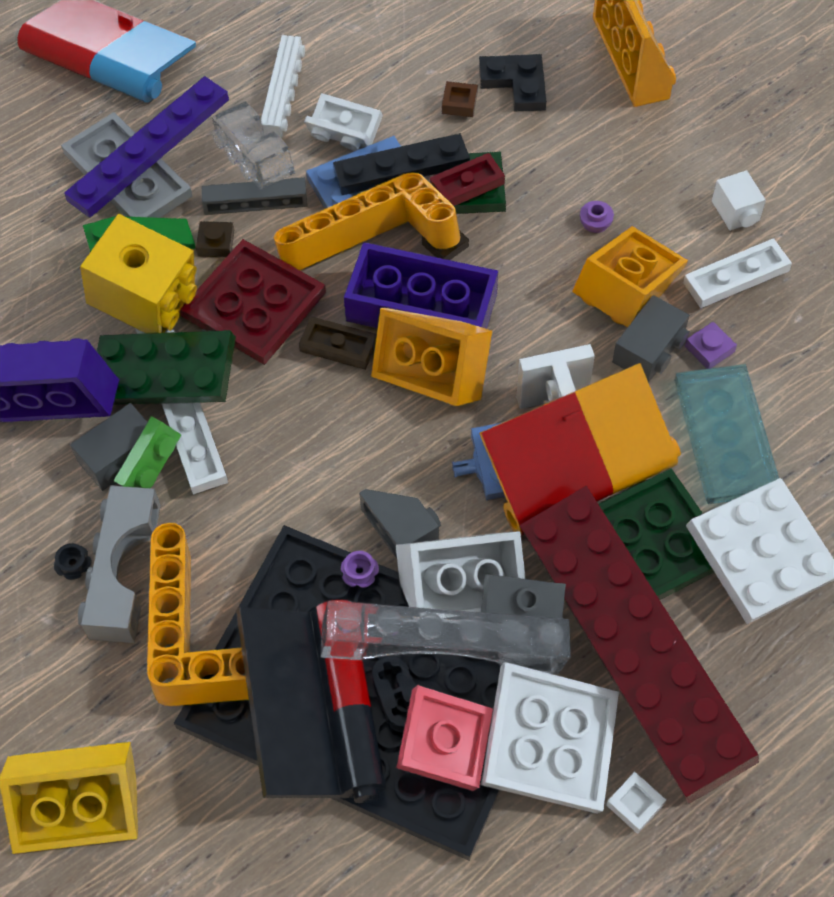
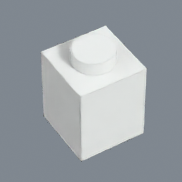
(738, 200)

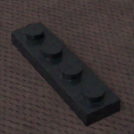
(379, 167)

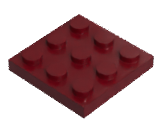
(254, 299)

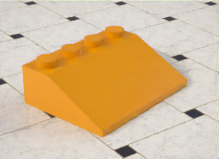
(634, 50)

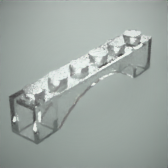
(378, 630)

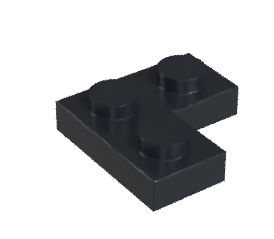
(517, 72)

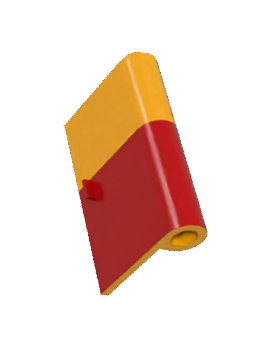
(590, 438)

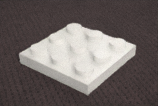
(763, 550)
(550, 738)

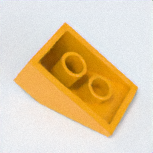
(627, 274)
(431, 355)

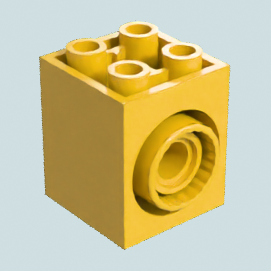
(139, 276)

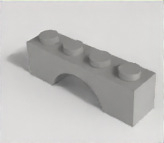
(111, 608)

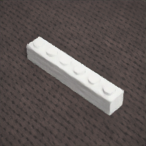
(282, 85)

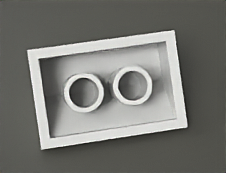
(453, 570)

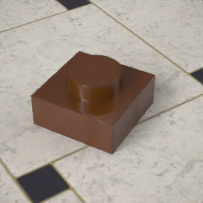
(459, 99)

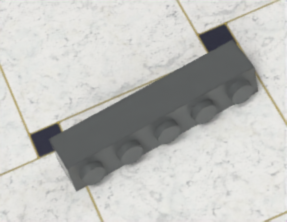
(248, 197)

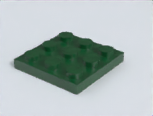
(654, 531)

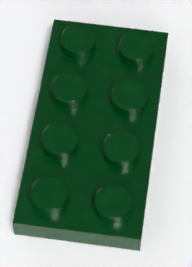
(169, 366)

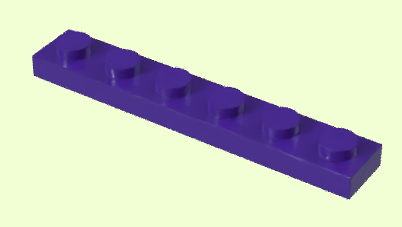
(146, 147)

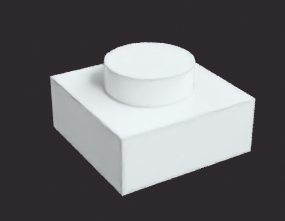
(636, 802)

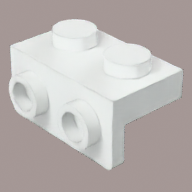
(344, 122)

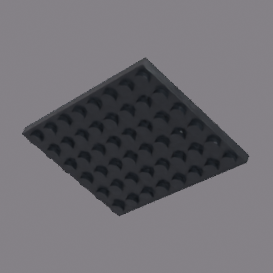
(299, 577)

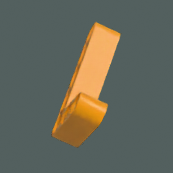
(367, 215)
(174, 628)

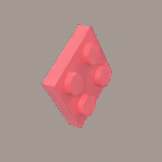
(445, 738)

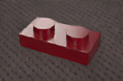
(469, 179)

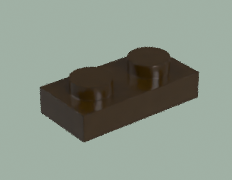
(338, 342)

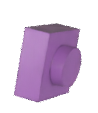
(710, 345)

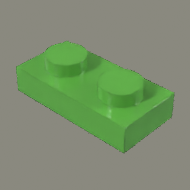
(148, 455)

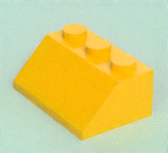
(70, 797)

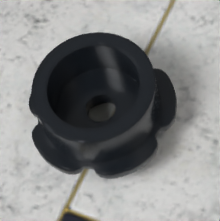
(68, 553)

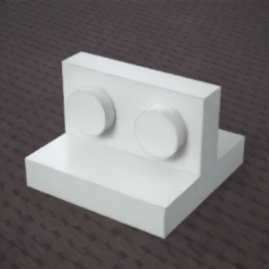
(553, 375)

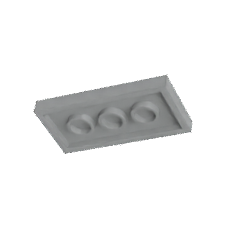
(149, 195)

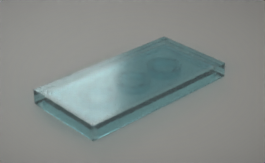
(725, 431)

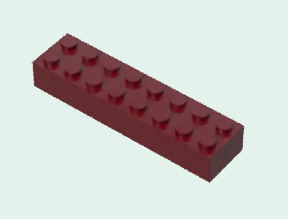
(640, 646)

